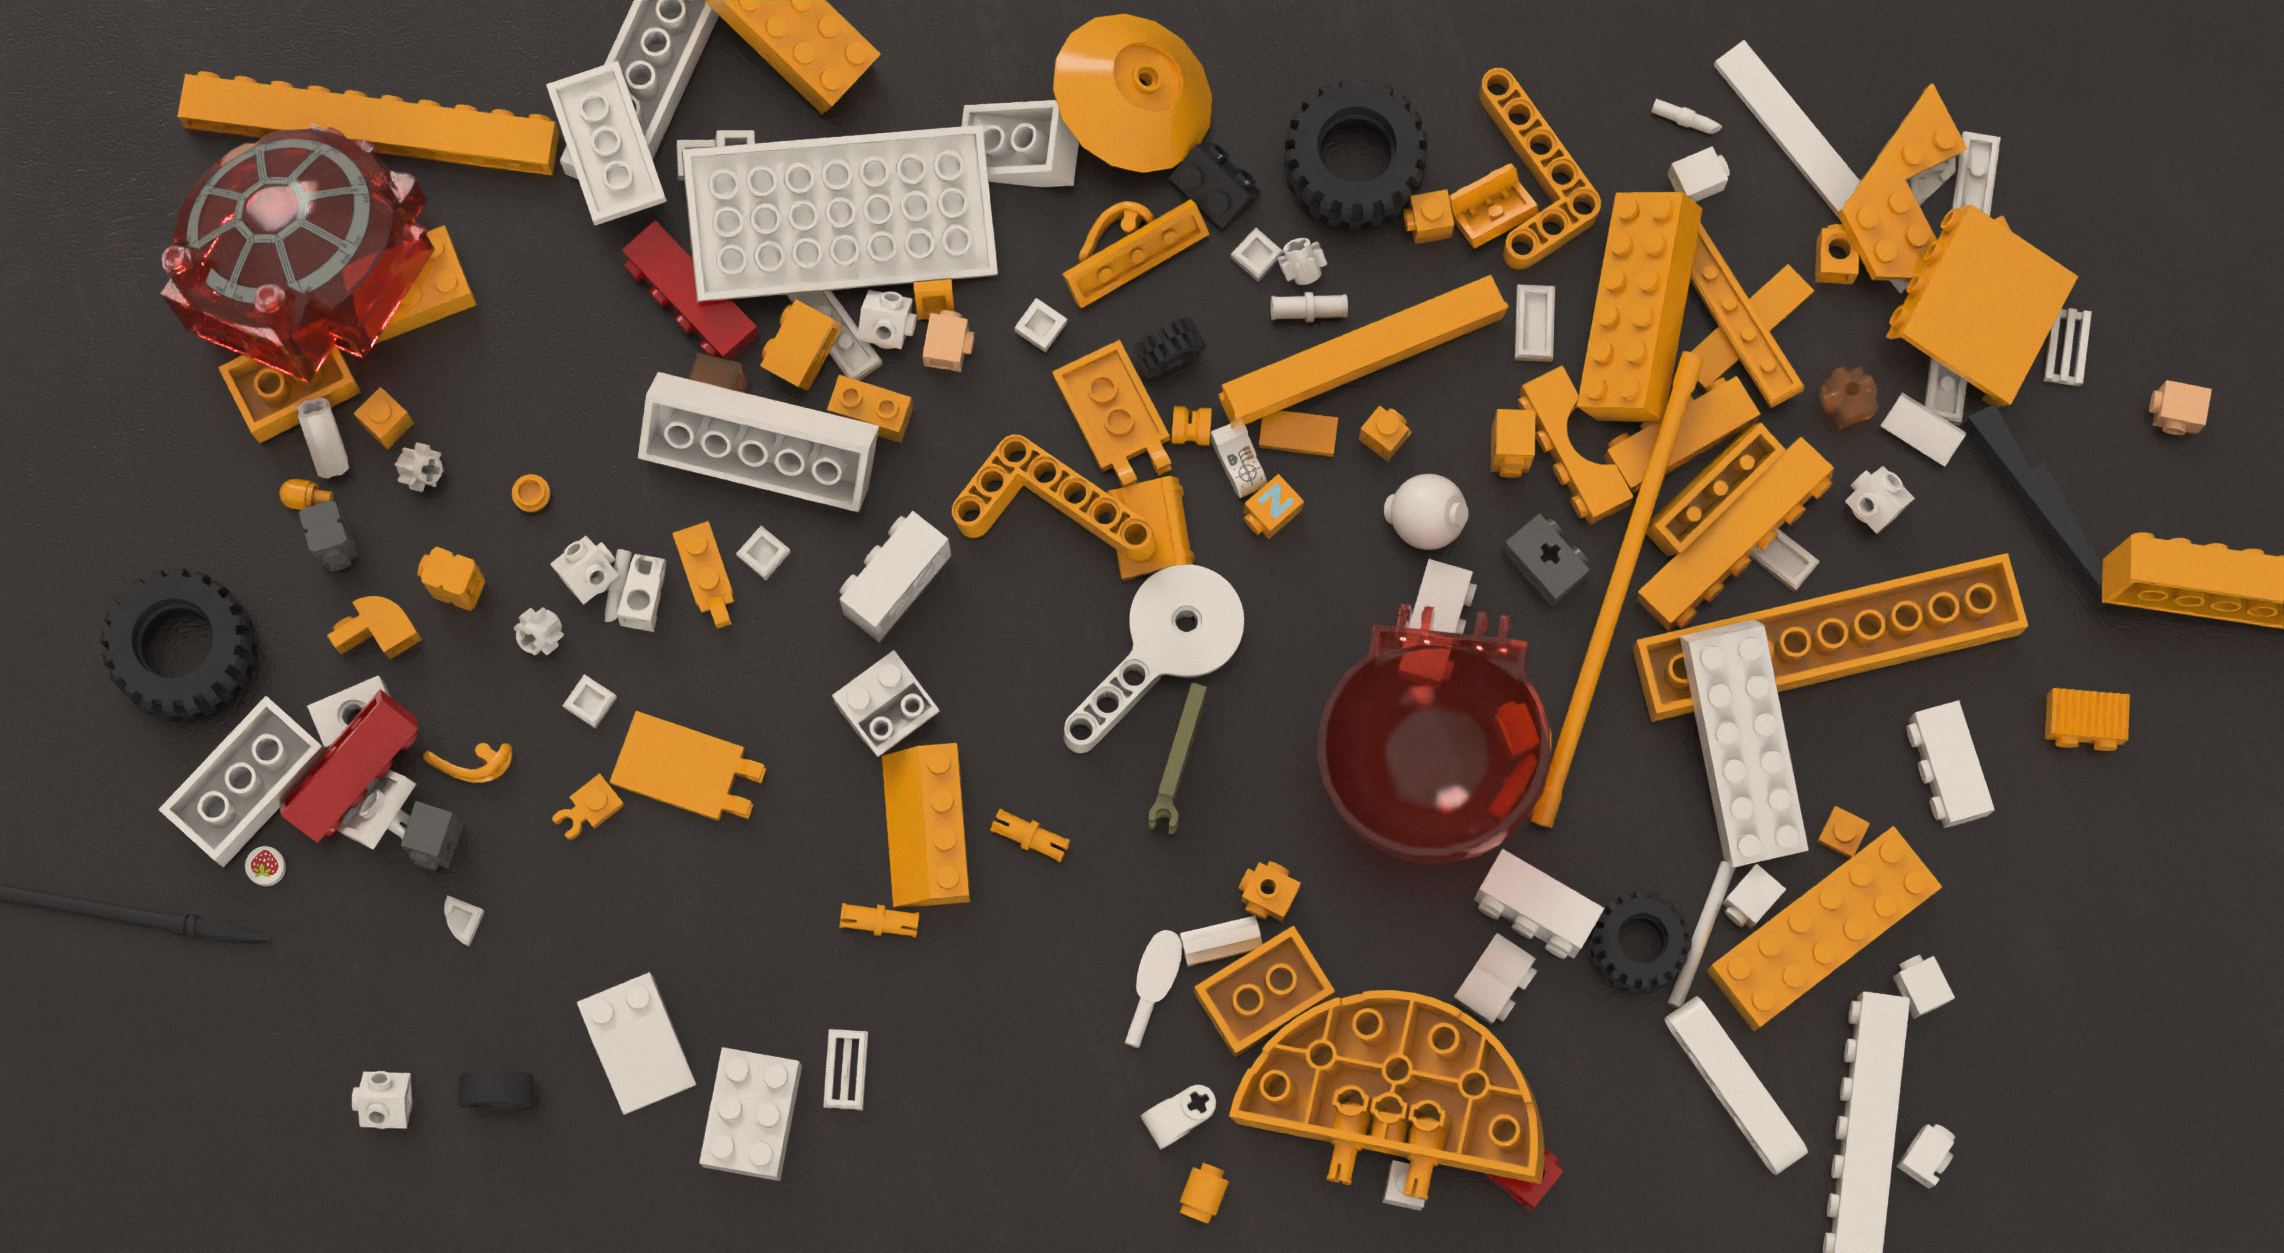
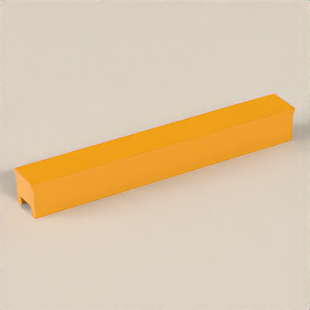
(1362, 351)

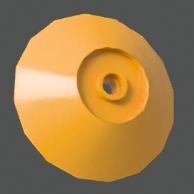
(1116, 113)

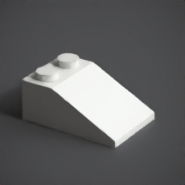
(1025, 143)
(636, 1043)

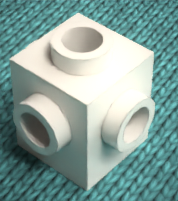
(886, 319)
(1878, 498)
(585, 568)
(383, 1099)

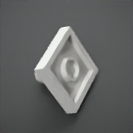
(378, 810)

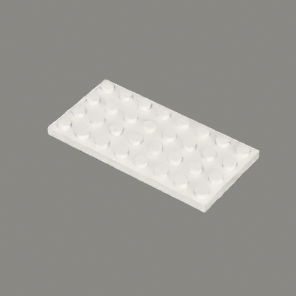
(839, 213)

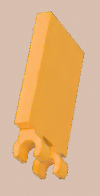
(1114, 411)
(684, 768)

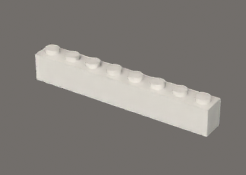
(1868, 1124)

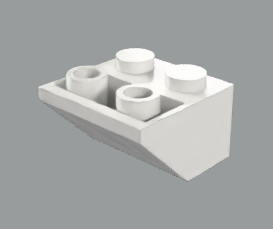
(885, 703)

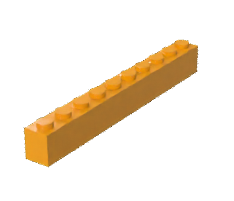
(386, 123)

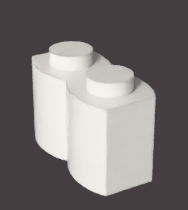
(1495, 980)

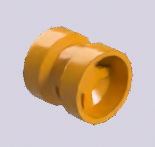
(1191, 425)

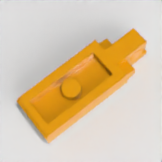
(705, 571)

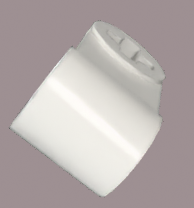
(1173, 1119)

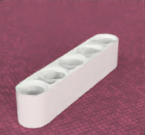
(1736, 1085)

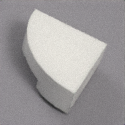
(462, 919)

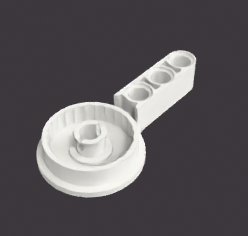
(1164, 648)

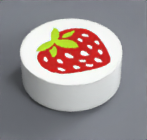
(265, 866)

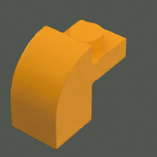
(379, 619)

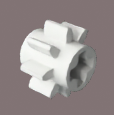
(1302, 261)
(419, 467)
(538, 631)

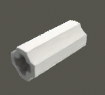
(323, 437)
(1221, 941)

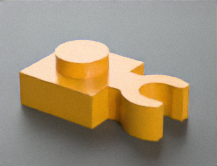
(593, 803)

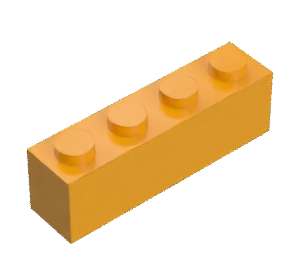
(1706, 423)
(1714, 489)

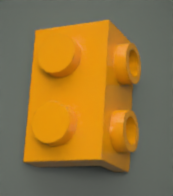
(1491, 206)

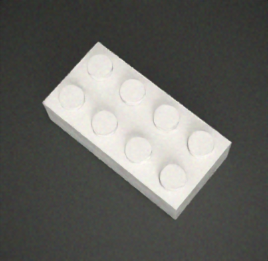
(242, 781)

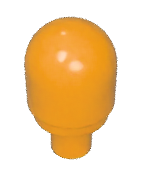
(302, 494)

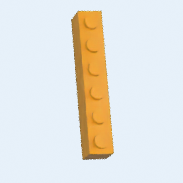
(1735, 534)

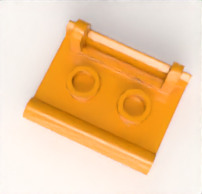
(1162, 507)

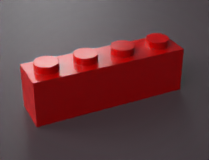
(670, 274)
(349, 767)

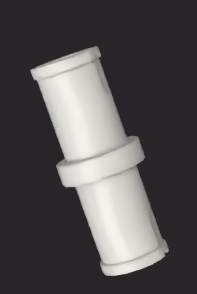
(1309, 307)

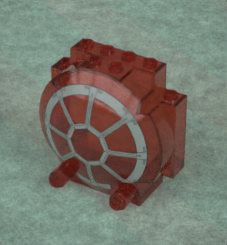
(296, 249)

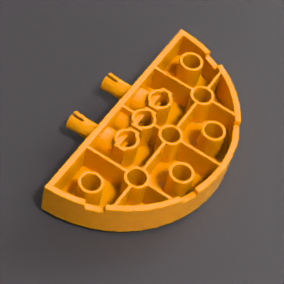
(1397, 1081)

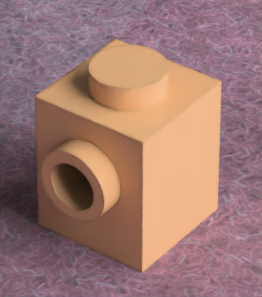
(947, 341)
(2180, 407)

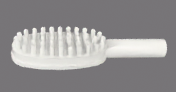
(1154, 980)

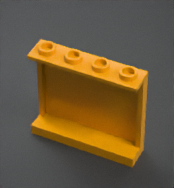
(1982, 303)

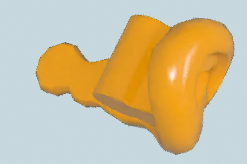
(1130, 212)
(495, 763)

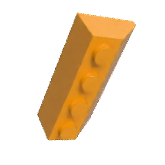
(926, 826)

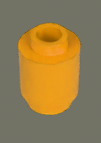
(1203, 1193)

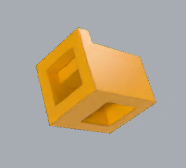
(1384, 432)

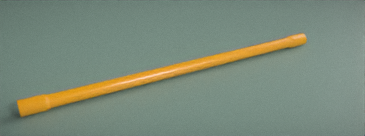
(1683, 385)

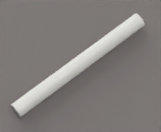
(1701, 934)

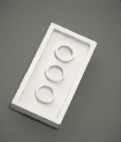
(606, 143)

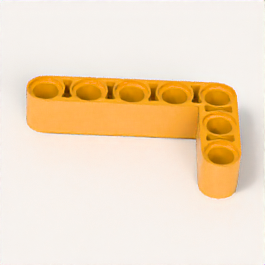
(1542, 168)
(1055, 492)

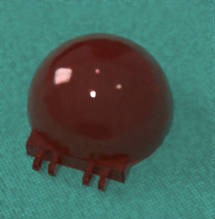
(1435, 741)

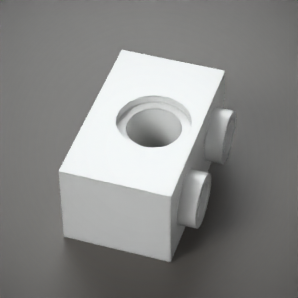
(332, 712)

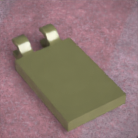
(1178, 758)

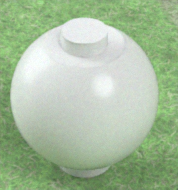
(1427, 511)

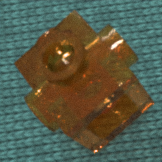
(1849, 396)

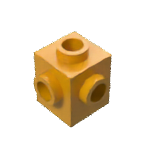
(1275, 904)

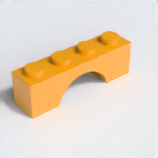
(1596, 488)

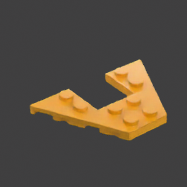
(1882, 210)

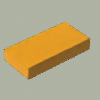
(1299, 433)

